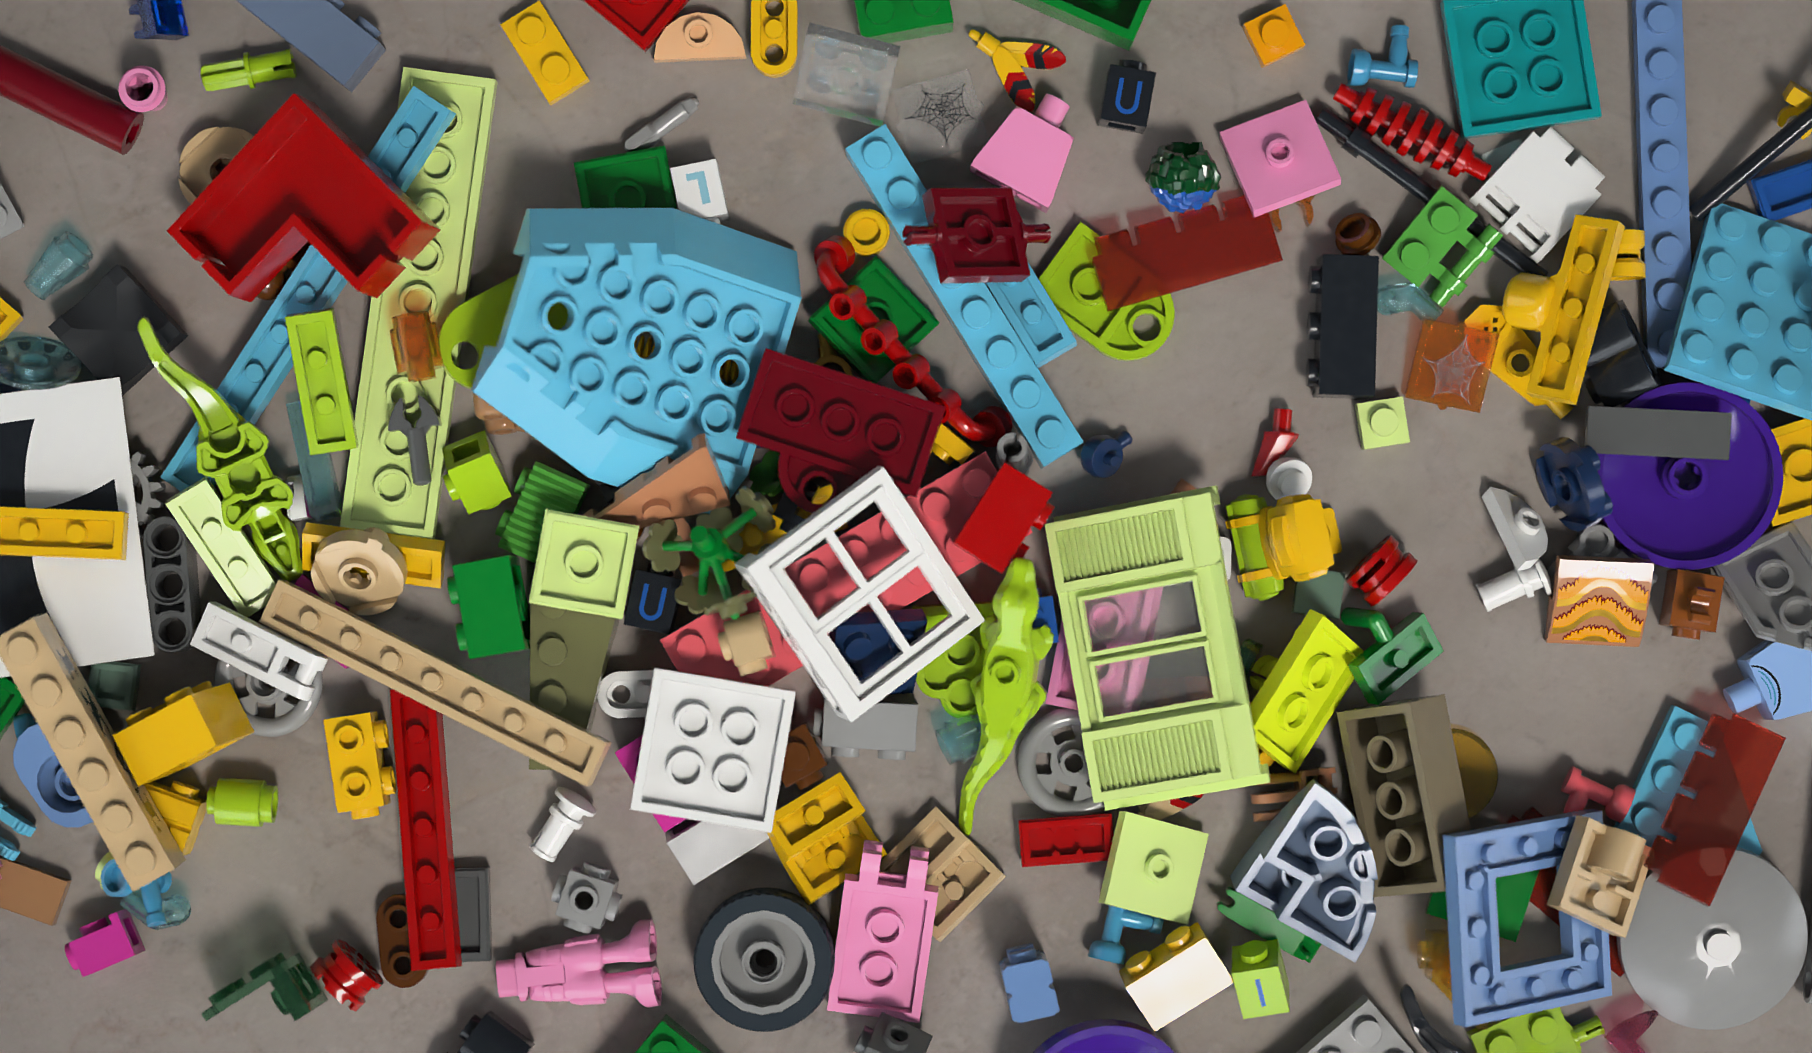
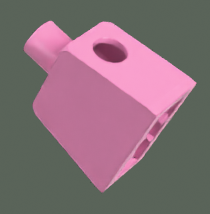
(1027, 153)

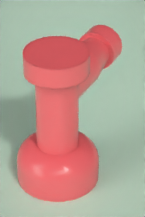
(1581, 789)

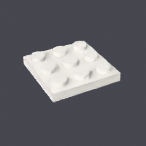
(713, 750)

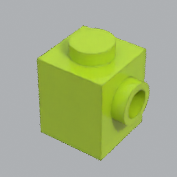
(475, 473)

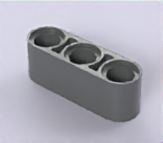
(157, 566)

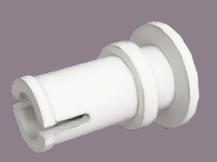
(1514, 585)
(563, 820)

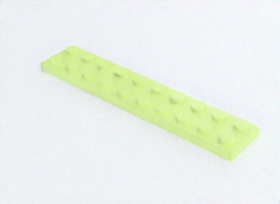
(437, 281)

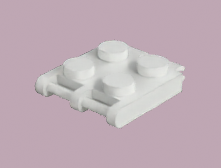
(1540, 191)

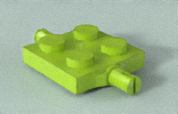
(1535, 1033)

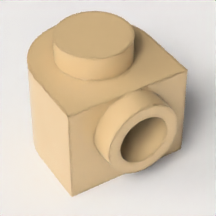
(747, 643)

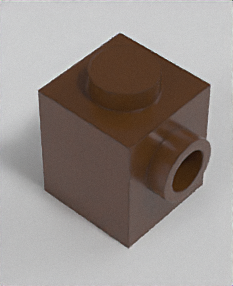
(802, 758)

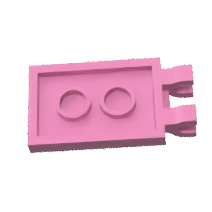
(884, 938)

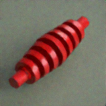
(1412, 132)

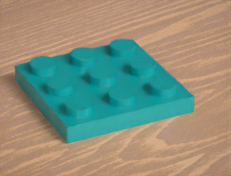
(1519, 64)

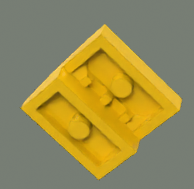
(821, 837)

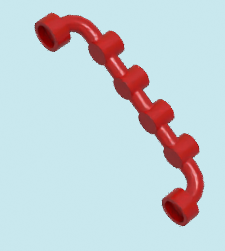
(879, 336)

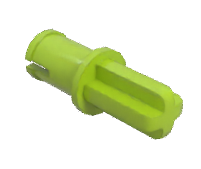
(248, 70)

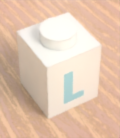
(700, 190)

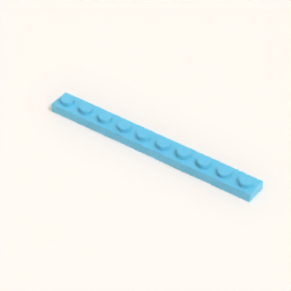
(313, 283)

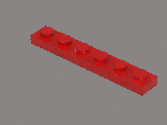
(425, 834)

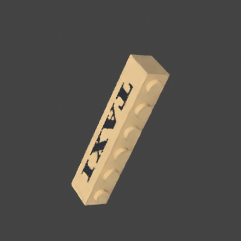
(89, 751)

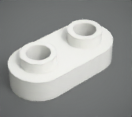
(638, 683)

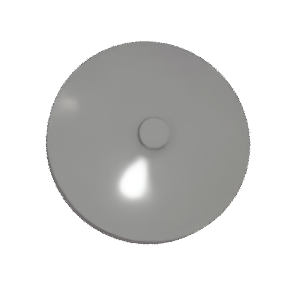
(1719, 960)

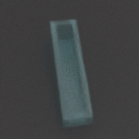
(316, 471)

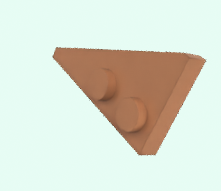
(671, 489)

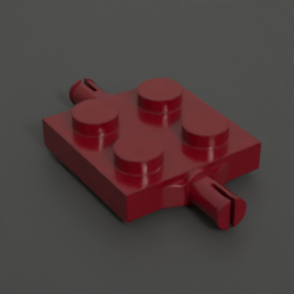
(976, 235)

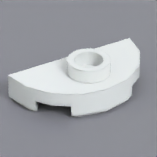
(1518, 527)

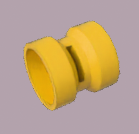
(1631, 267)

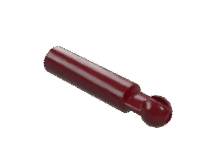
(68, 102)

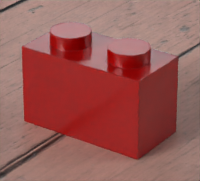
(1004, 519)

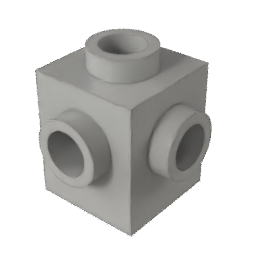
(597, 882)

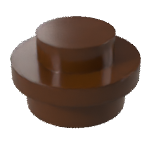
(1357, 234)

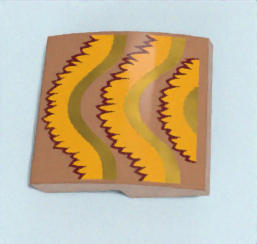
(1599, 601)

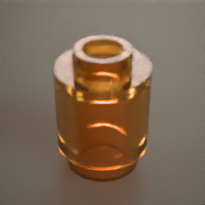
(416, 346)

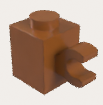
(1691, 603)

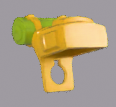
(1281, 541)

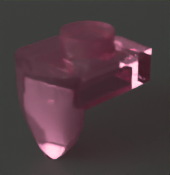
(1625, 1034)

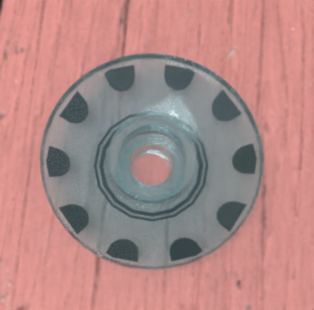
(37, 363)

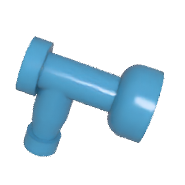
(1396, 69)
(115, 885)
(1109, 947)

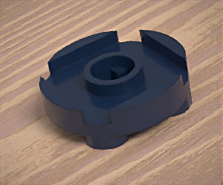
(1572, 481)

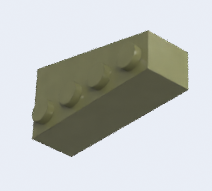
(568, 663)

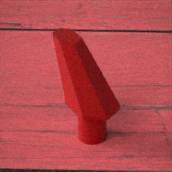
(1275, 442)

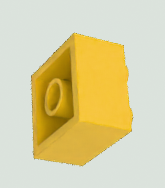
(182, 731)

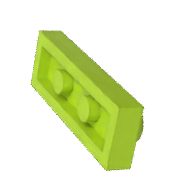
(321, 381)

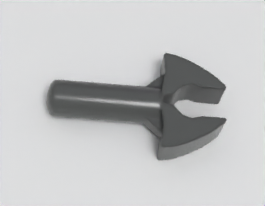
(416, 436)

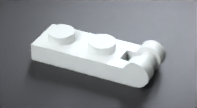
(257, 650)

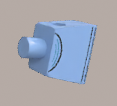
(1774, 680)

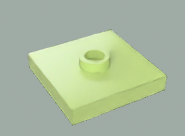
(584, 564)
(1153, 867)

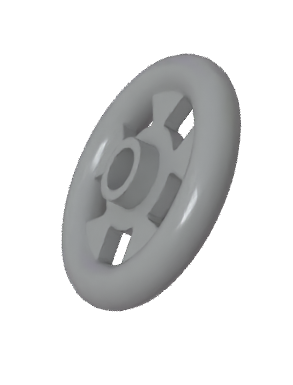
(287, 714)
(1042, 786)

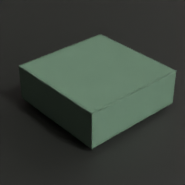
(1320, 594)
(115, 684)

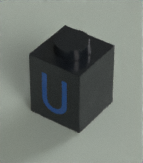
(1127, 97)
(653, 600)

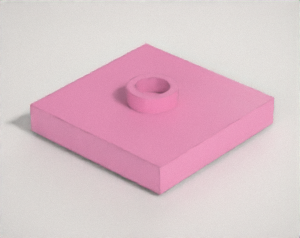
(1280, 158)

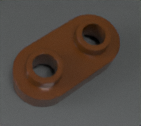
(395, 943)

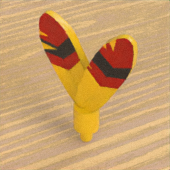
(1009, 59)

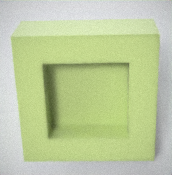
(1382, 423)

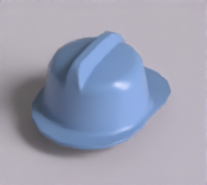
(47, 780)

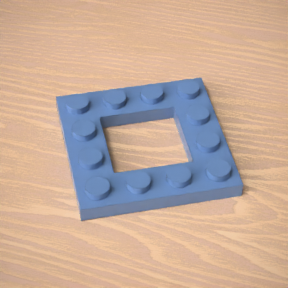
(1479, 985)

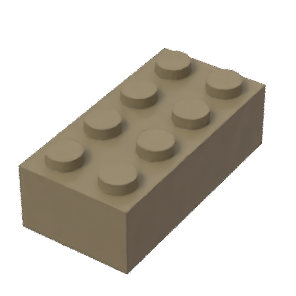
(1405, 789)

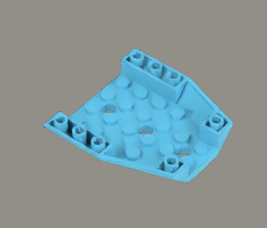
(626, 272)

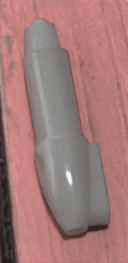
(654, 131)

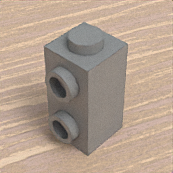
(884, 727)

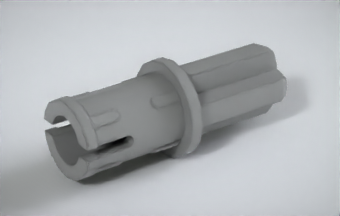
(1014, 452)

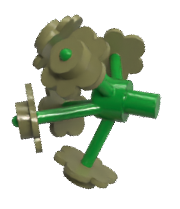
(712, 542)

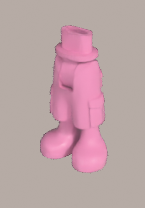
(577, 971)

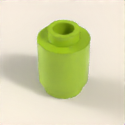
(242, 802)

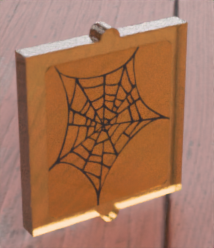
(1451, 365)

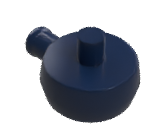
(1104, 454)

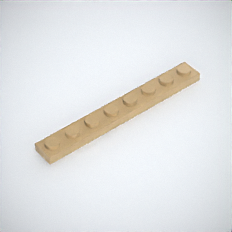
(435, 682)

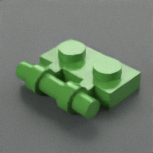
(1431, 236)

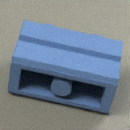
(1028, 983)

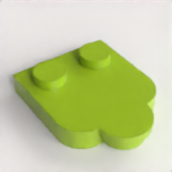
(952, 672)

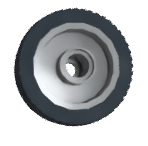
(755, 994)

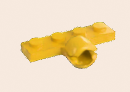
(1566, 307)

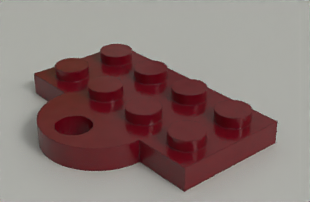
(836, 427)

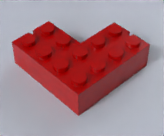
(296, 186)

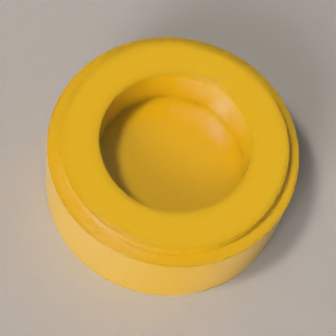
(867, 232)

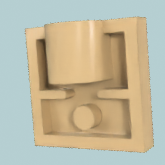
(1600, 876)

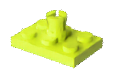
(1301, 689)

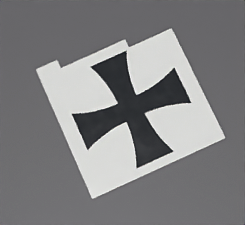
(73, 454)

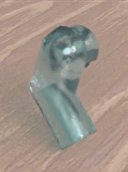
(1405, 298)
(176, 909)

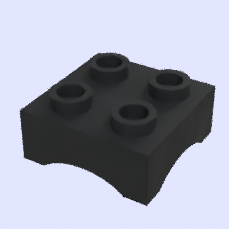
(105, 330)

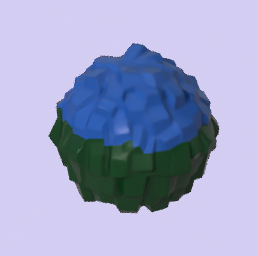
(1183, 176)

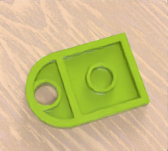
(1078, 298)
(480, 324)

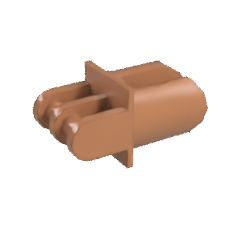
(1286, 795)

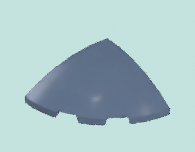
(1314, 871)

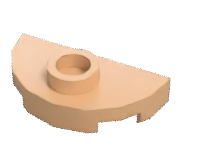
(699, 39)

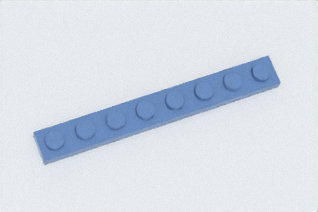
(1661, 167)

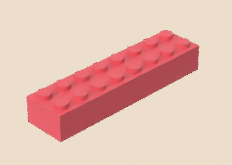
(823, 581)

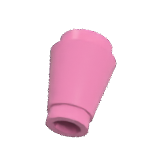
(136, 83)

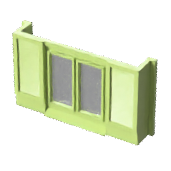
(1154, 650)

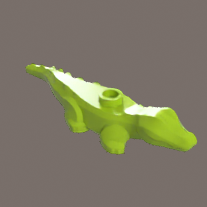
(234, 456)
(1008, 686)

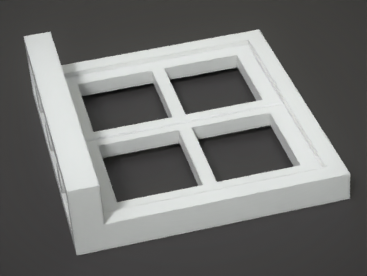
(809, 634)

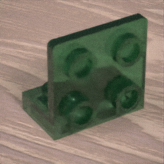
(293, 983)

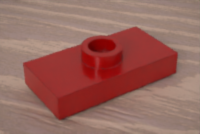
(1065, 839)

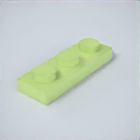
(224, 551)

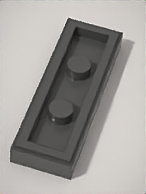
(1658, 432)

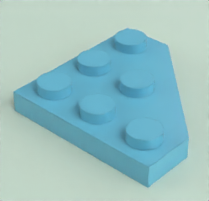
(1662, 777)

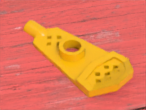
(1510, 343)

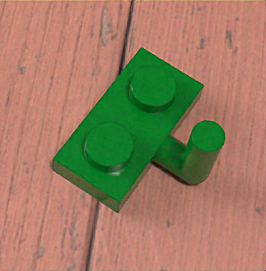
(1395, 654)

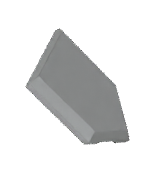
(1774, 586)

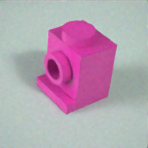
(104, 943)

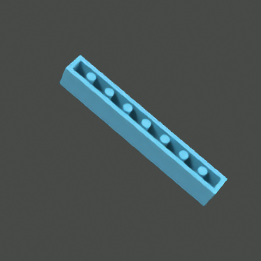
(966, 305)

